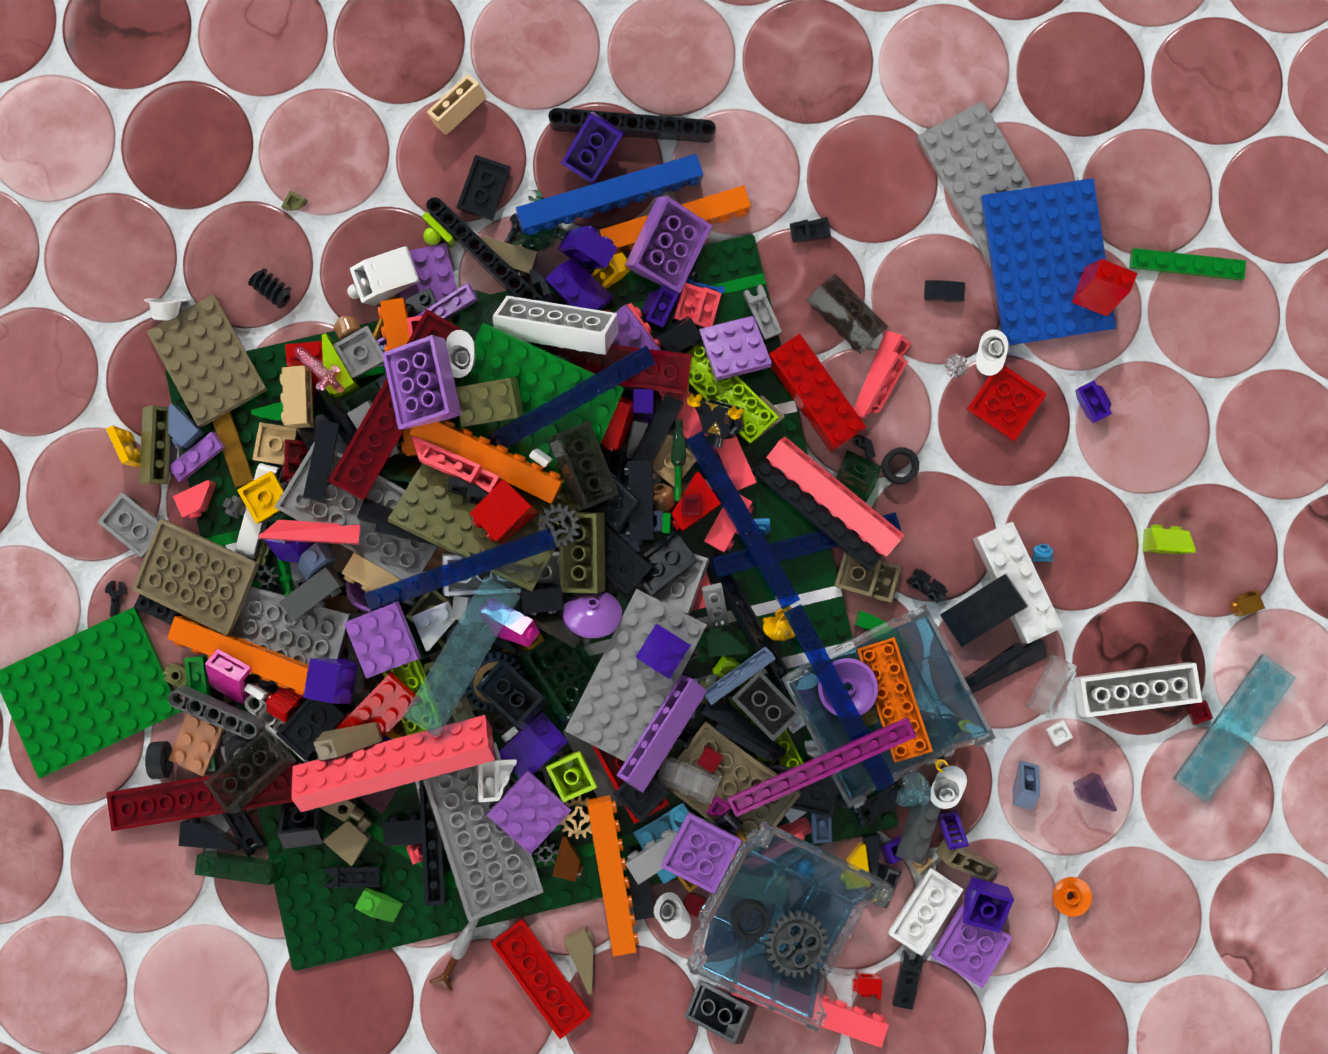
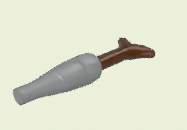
(457, 952)

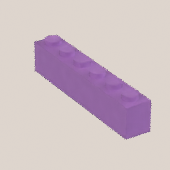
(662, 733)

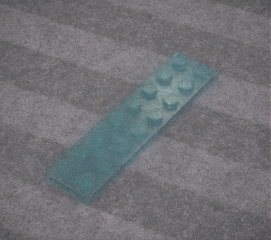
(461, 656)
(1234, 728)

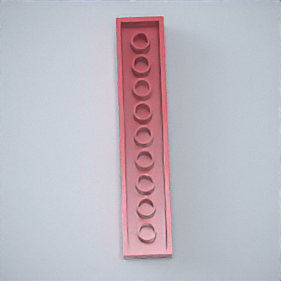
(392, 764)

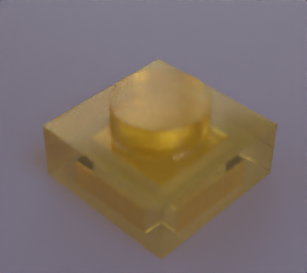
(870, 717)

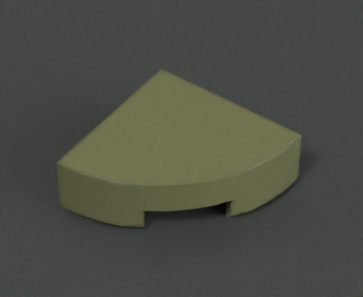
(293, 202)

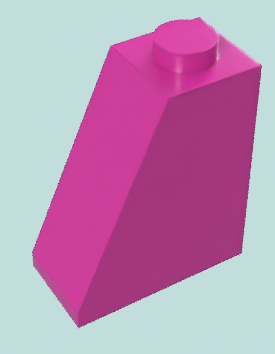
(519, 629)

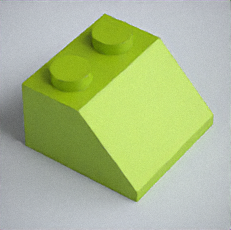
(1168, 540)
(571, 775)

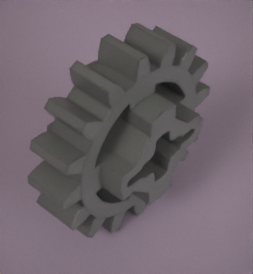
(563, 517)

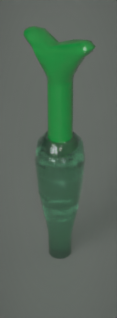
(678, 457)

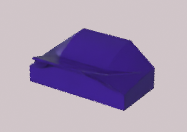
(659, 306)
(1093, 401)

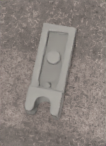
(763, 313)

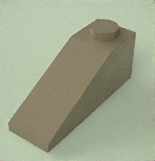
(518, 258)
(346, 740)
(967, 861)
(581, 950)

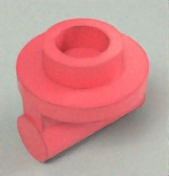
(415, 853)

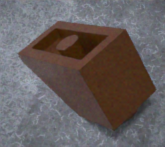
(567, 861)

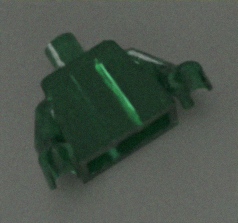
(542, 239)

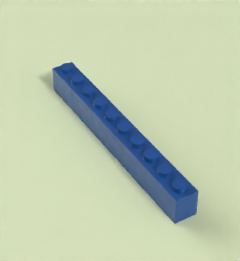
(609, 194)

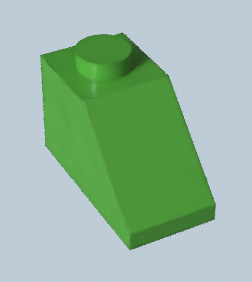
(378, 905)

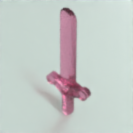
(327, 376)

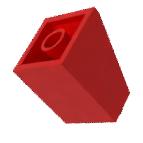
(1103, 286)
(619, 426)
(709, 503)
(502, 512)

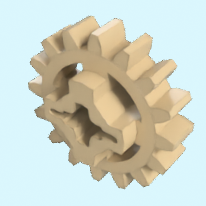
(577, 830)

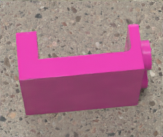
(228, 675)

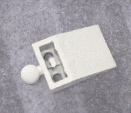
(382, 276)

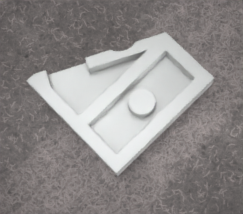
(433, 623)
(493, 778)

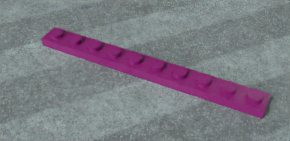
(822, 766)

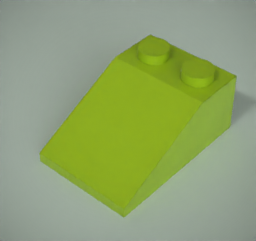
(330, 358)

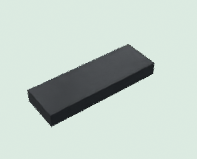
(641, 898)

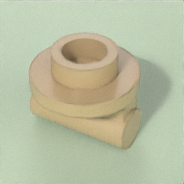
(920, 868)

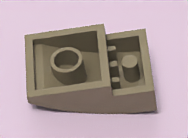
(878, 583)

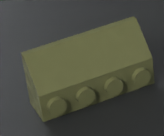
(584, 560)

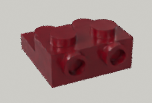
(293, 456)

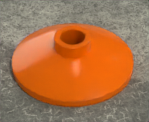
(1080, 900)

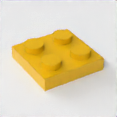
(124, 445)
(262, 496)

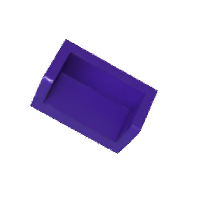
(644, 400)

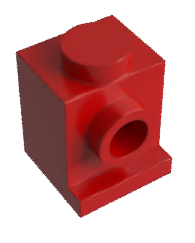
(867, 984)

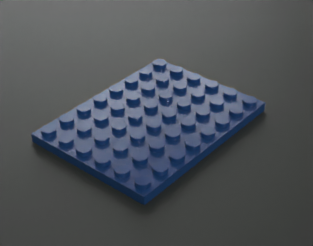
(1037, 256)

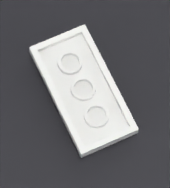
(925, 911)

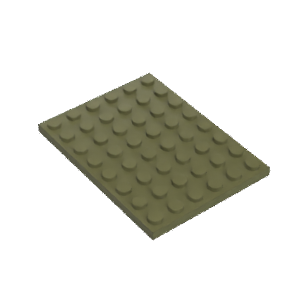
(445, 521)

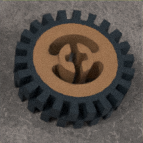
(487, 665)

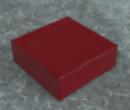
(691, 504)
(1199, 712)
(710, 759)
(694, 903)

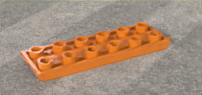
(895, 696)

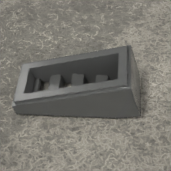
(637, 431)

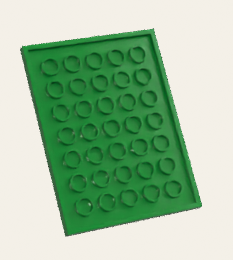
(540, 379)
(87, 692)

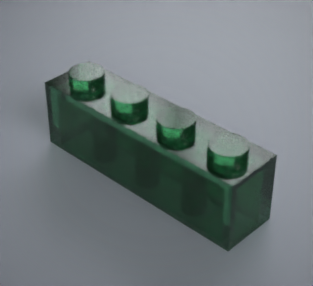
(238, 867)

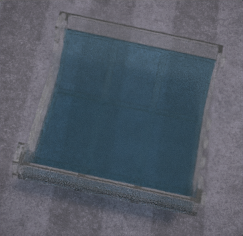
(939, 686)
(784, 877)

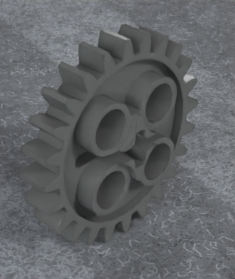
(810, 952)

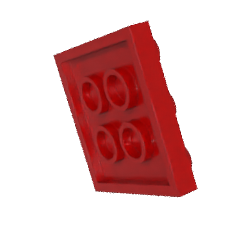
(1006, 402)

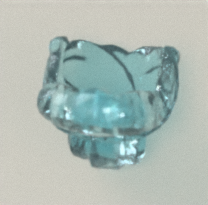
(915, 790)

